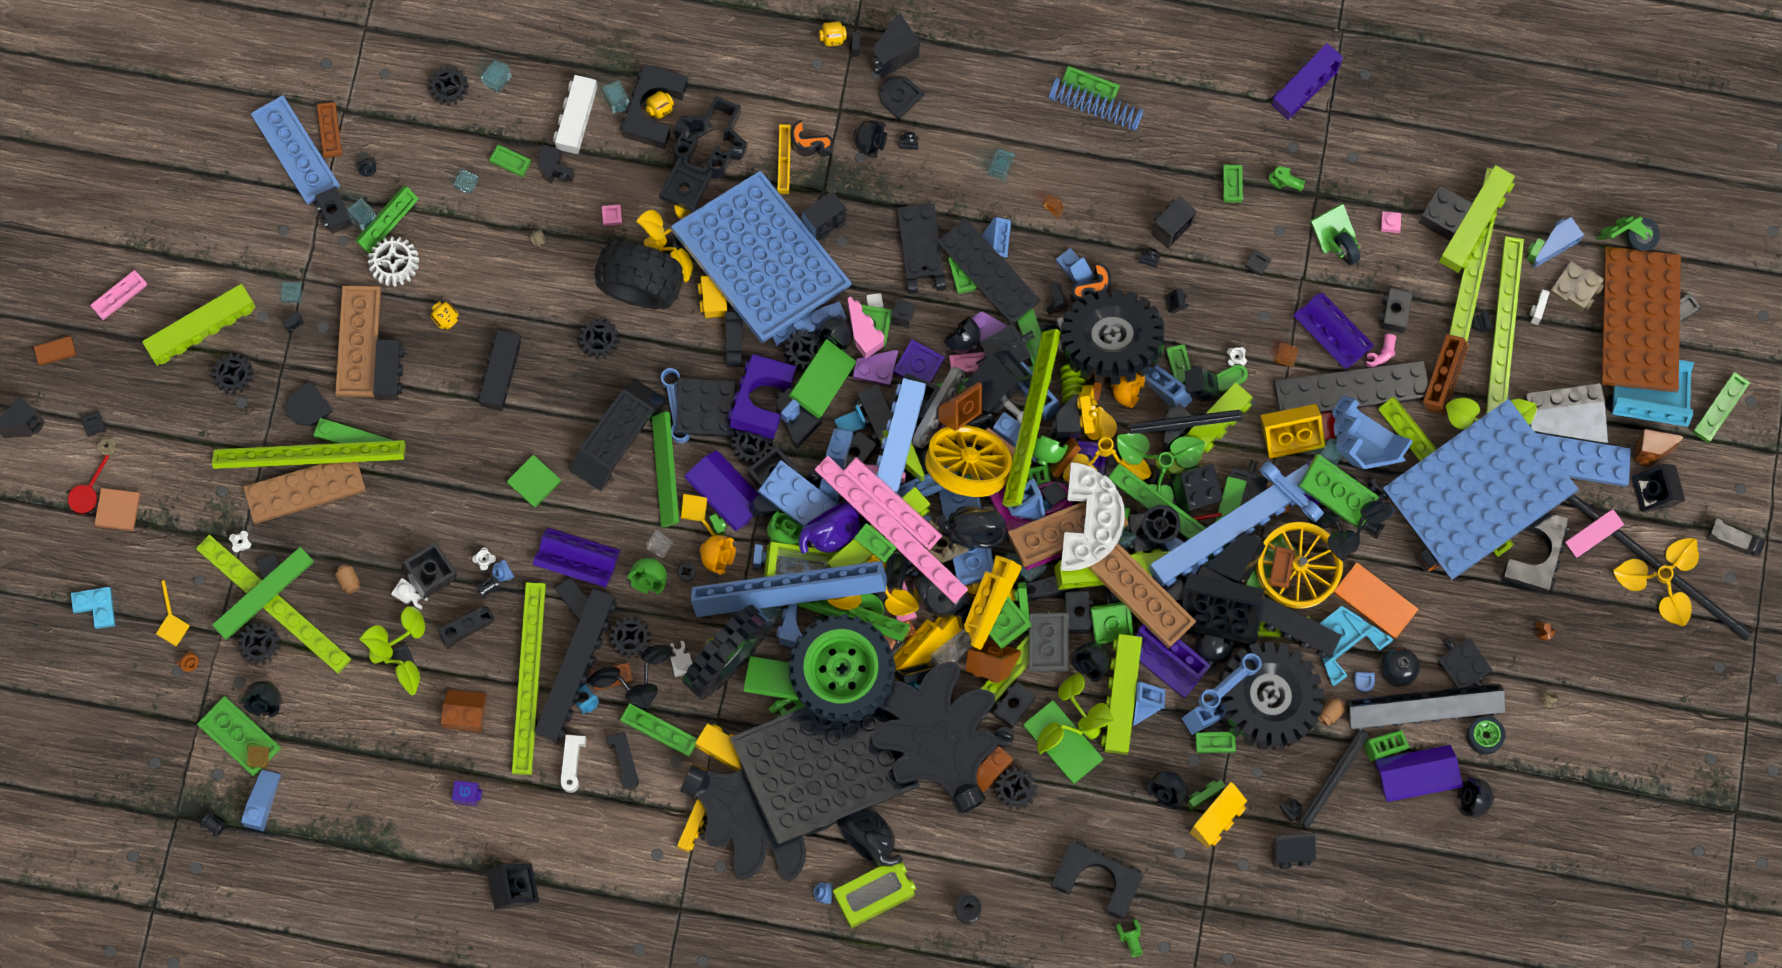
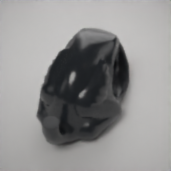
(974, 527)
(932, 599)
(870, 837)

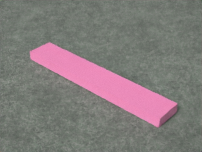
(892, 503)

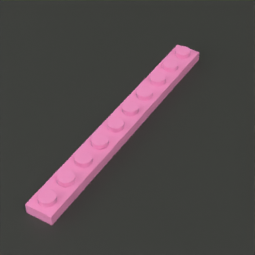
(891, 530)

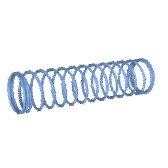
(1134, 125)

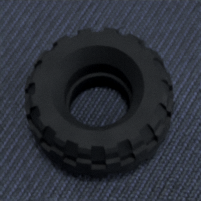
(638, 275)

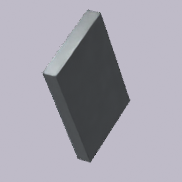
(1048, 642)

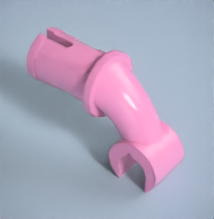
(1386, 353)

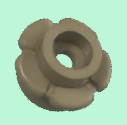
(538, 238)
(106, 450)
(1549, 698)

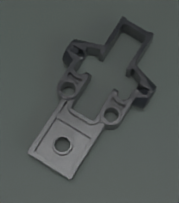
(691, 176)

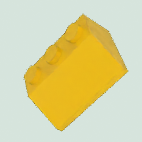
(1293, 431)
(1219, 816)

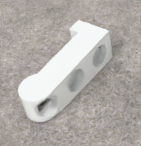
(570, 762)

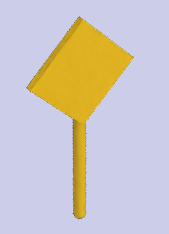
(695, 509)
(172, 627)

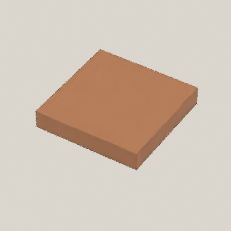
(117, 509)

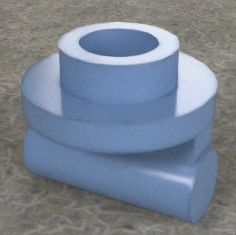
(502, 571)
(823, 892)

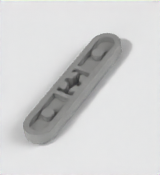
(931, 419)

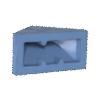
(998, 235)

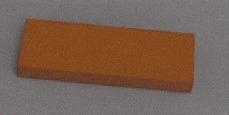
(329, 129)

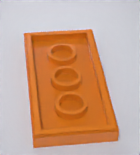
(1375, 601)

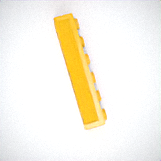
(784, 159)
(692, 827)

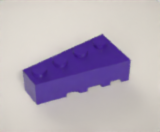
(1307, 81)

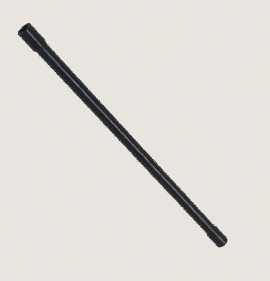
(1737, 627)

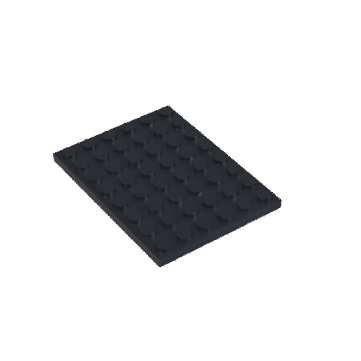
(816, 770)

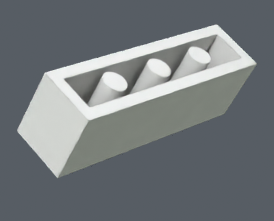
(576, 114)

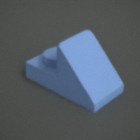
(1075, 267)

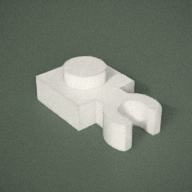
(1537, 311)
(406, 593)
(680, 661)

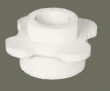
(1236, 351)
(245, 544)
(480, 555)

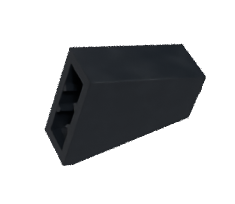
(802, 425)
(1239, 558)

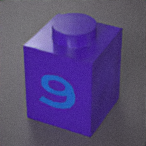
(466, 793)

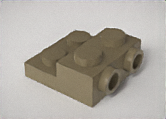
(1577, 287)

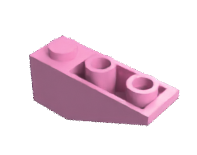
(865, 336)

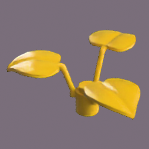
(653, 223)
(1105, 430)
(1634, 573)
(898, 602)

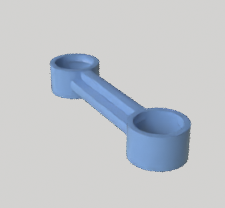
(672, 396)
(1309, 508)
(1229, 682)

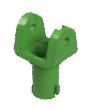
(1283, 177)
(1131, 938)

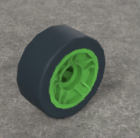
(1491, 727)

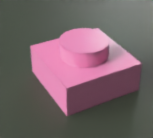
(611, 215)
(1390, 222)

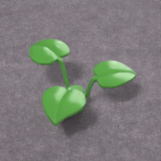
(1185, 450)

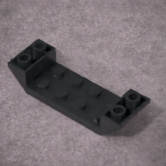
(615, 433)

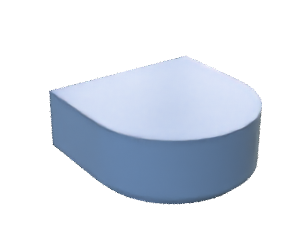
(1364, 681)

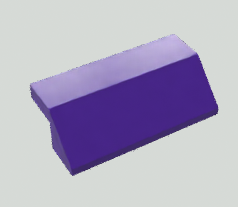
(1334, 330)
(723, 488)
(576, 557)
(1176, 667)
(1419, 773)

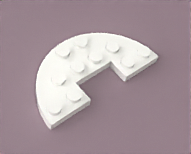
(1102, 522)

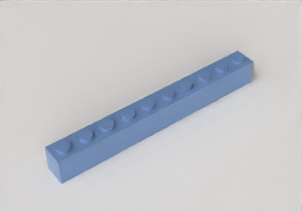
(1224, 532)
(789, 588)

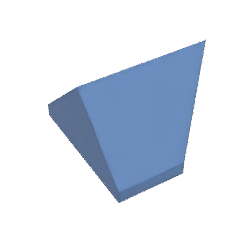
(1032, 503)
(1147, 701)

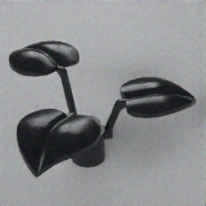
(1347, 542)
(640, 694)

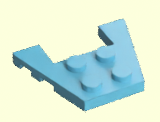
(1352, 631)

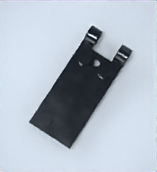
(920, 246)

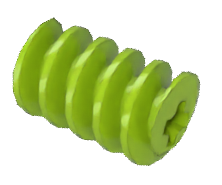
(1071, 383)

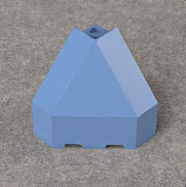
(1364, 440)

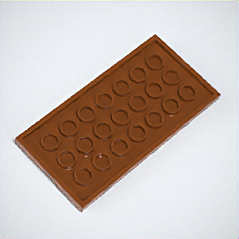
(1641, 319)

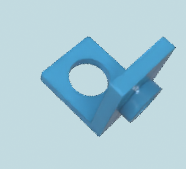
(852, 421)
(590, 704)

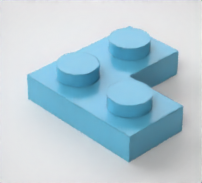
(99, 602)

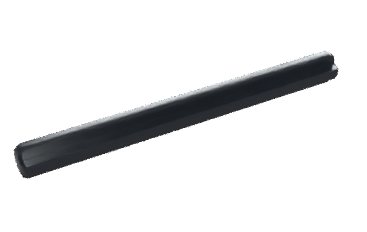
(1185, 421)
(1333, 779)

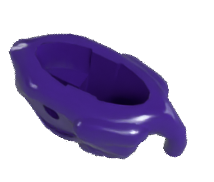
(830, 529)

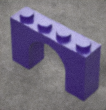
(759, 372)

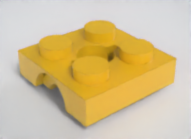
(1089, 410)

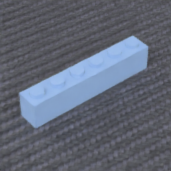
(901, 432)

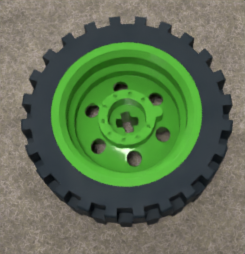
(813, 652)

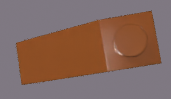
(992, 768)

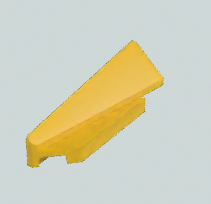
(990, 599)
(926, 640)

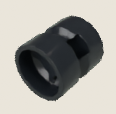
(968, 909)

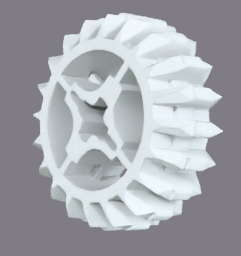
(409, 262)

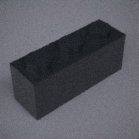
(388, 370)

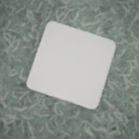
(875, 300)

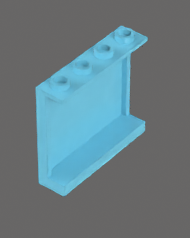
(1657, 405)

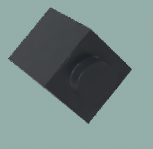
(903, 313)

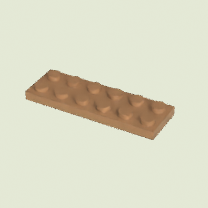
(358, 341)
(303, 489)
(1046, 535)
(1142, 596)

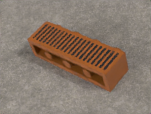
(1445, 374)

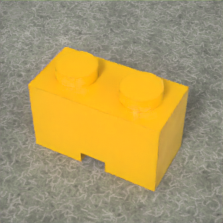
(713, 302)

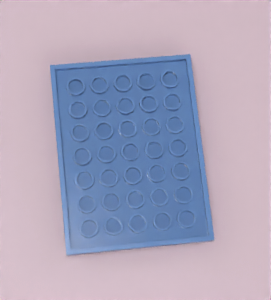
(760, 256)
(1480, 489)

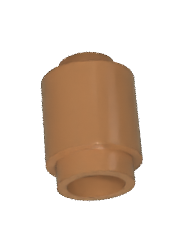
(347, 579)
(1331, 711)

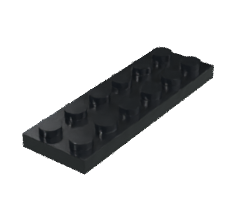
(988, 271)

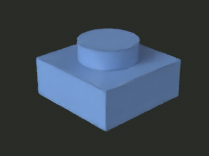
(790, 411)
(759, 556)

